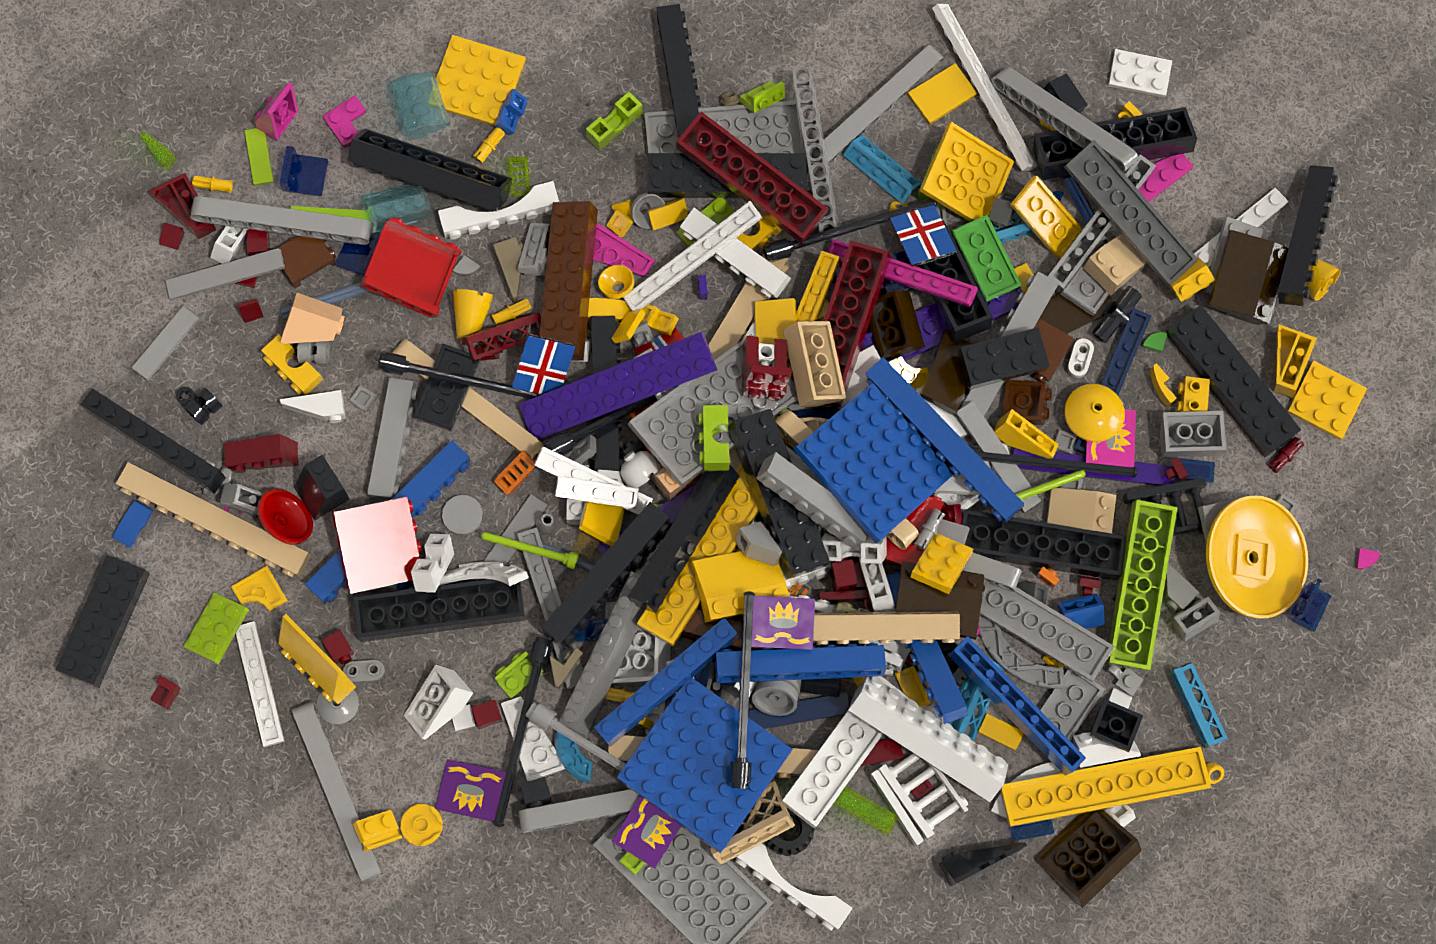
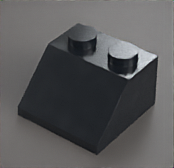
(1116, 725)

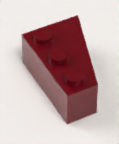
(177, 198)
(261, 453)

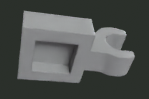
(1126, 680)

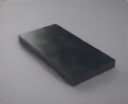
(443, 398)

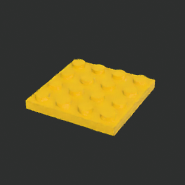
(477, 79)
(966, 174)

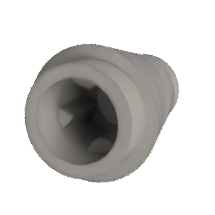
(542, 526)

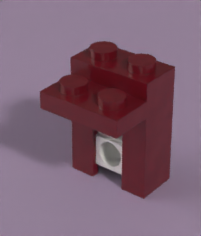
(771, 376)

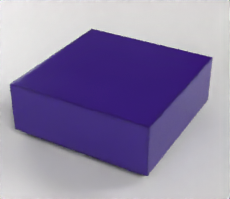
(702, 287)

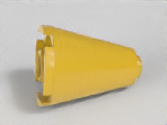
(1324, 276)
(470, 310)

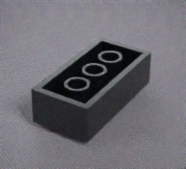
(1003, 358)

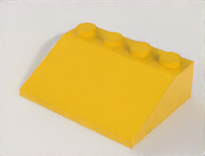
(726, 577)
(314, 661)

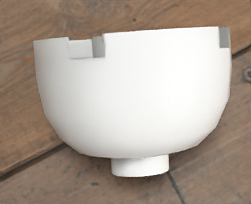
(638, 468)

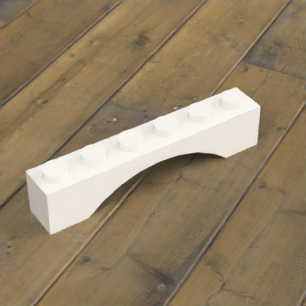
(461, 221)
(827, 908)

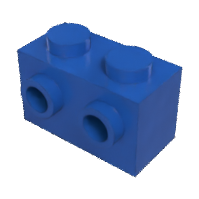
(1084, 611)

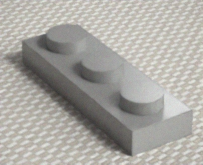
(535, 241)

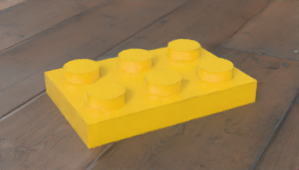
(942, 563)

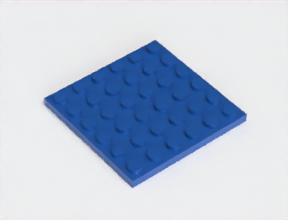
(873, 462)
(687, 765)

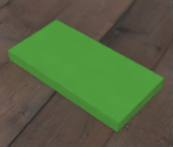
(986, 258)

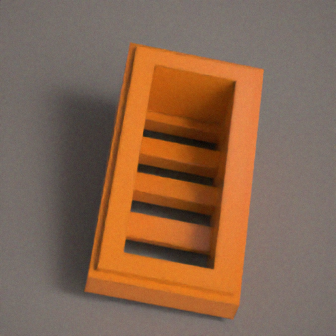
(507, 482)

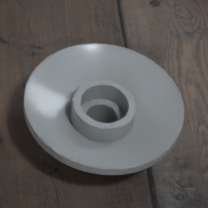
(341, 713)

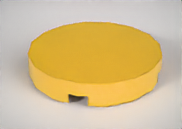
(421, 825)

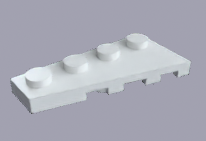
(537, 752)

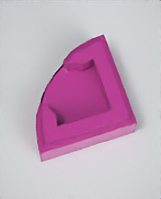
(1366, 558)

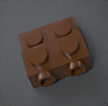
(1028, 400)

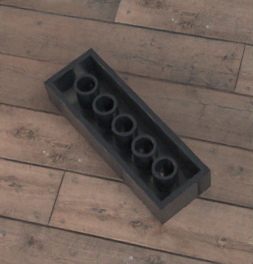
(959, 319)
(102, 621)

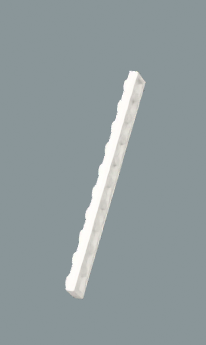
(984, 86)

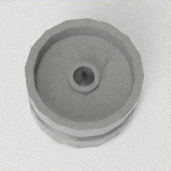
(776, 697)

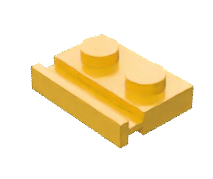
(377, 830)

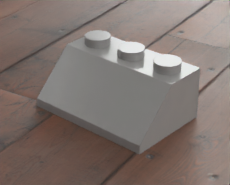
(1192, 434)

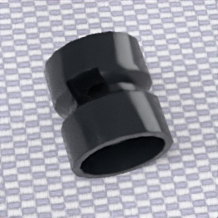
(202, 406)

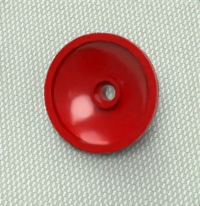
(285, 517)

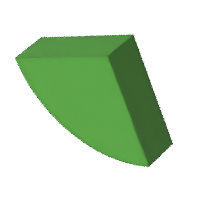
(1155, 341)

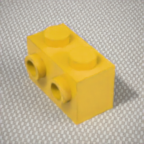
(1192, 280)
(1194, 394)

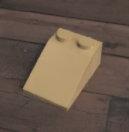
(1115, 264)
(1081, 509)

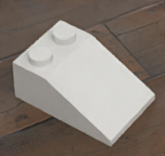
(437, 701)

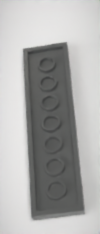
(1131, 213)

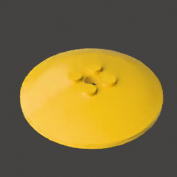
(1279, 554)

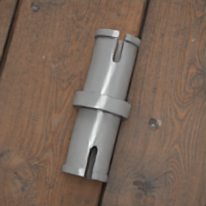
(929, 529)

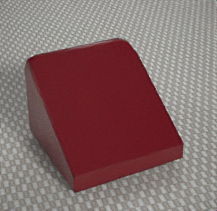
(171, 236)
(250, 310)

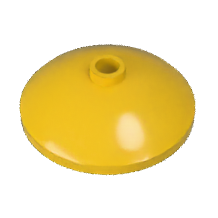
(1086, 420)

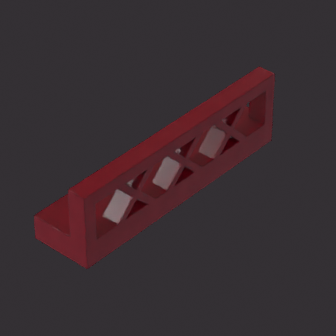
(498, 330)

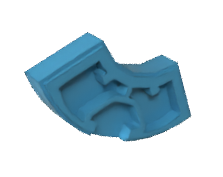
(572, 759)

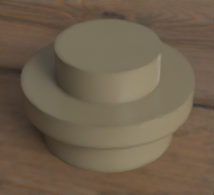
(730, 99)

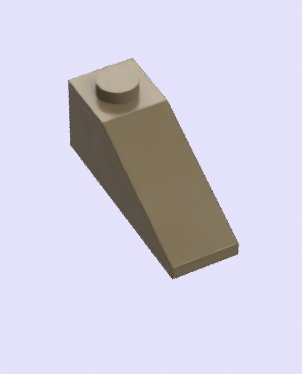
(508, 256)

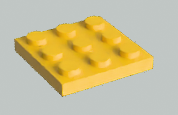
(1327, 400)

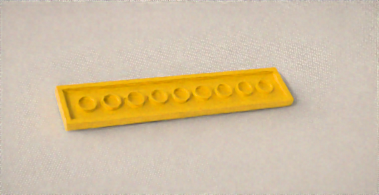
(718, 540)
(1105, 786)

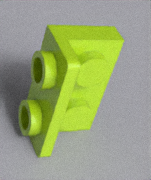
(763, 96)
(516, 675)

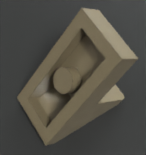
(562, 671)

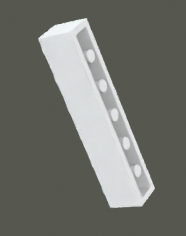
(739, 256)

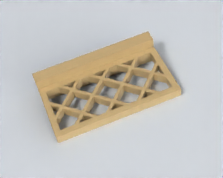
(756, 834)

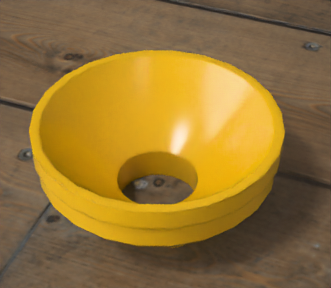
(616, 275)

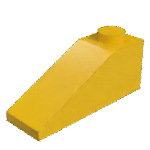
(1021, 434)

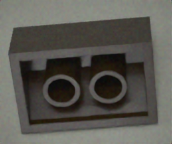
(896, 325)

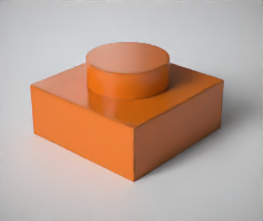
(1048, 576)

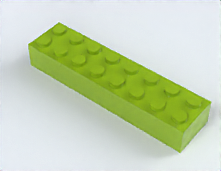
(1141, 584)

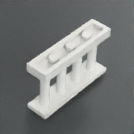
(914, 808)

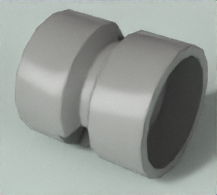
(305, 352)

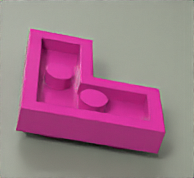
(340, 120)

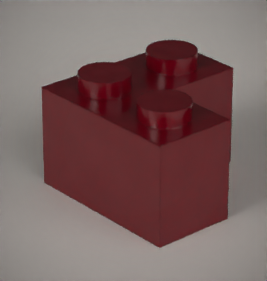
(847, 575)

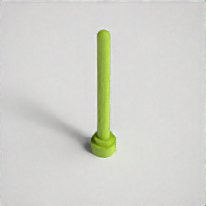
(1051, 484)
(568, 559)

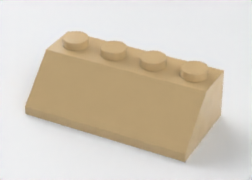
(814, 363)

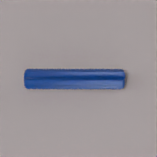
(1079, 198)

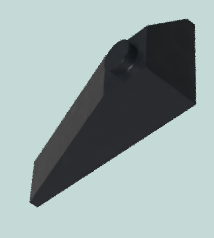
(968, 863)

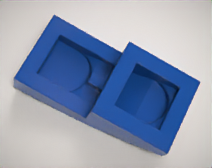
(510, 111)
(132, 523)

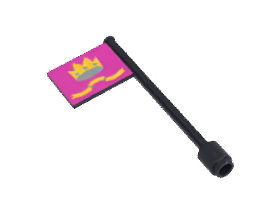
(1106, 457)

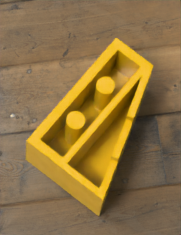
(1291, 359)

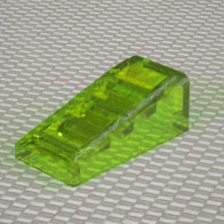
(162, 154)
(519, 160)

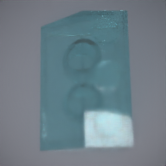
(419, 104)
(401, 202)

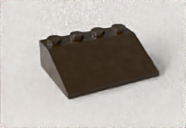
(1248, 277)
(963, 597)
(1088, 855)

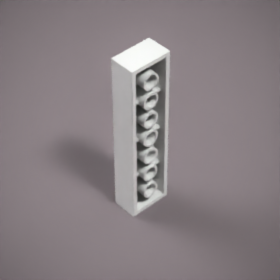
(929, 737)

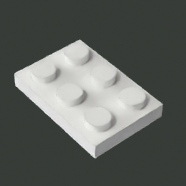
(1140, 73)

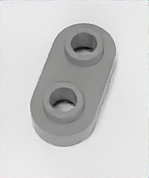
(363, 671)

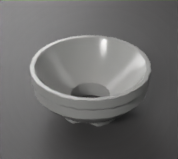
(642, 219)

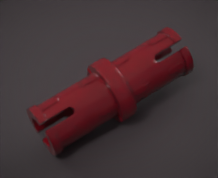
(1285, 454)

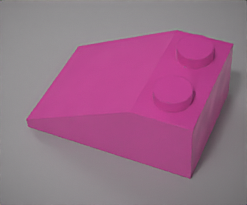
(278, 112)

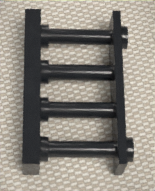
(1175, 492)

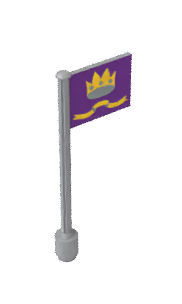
(646, 829)

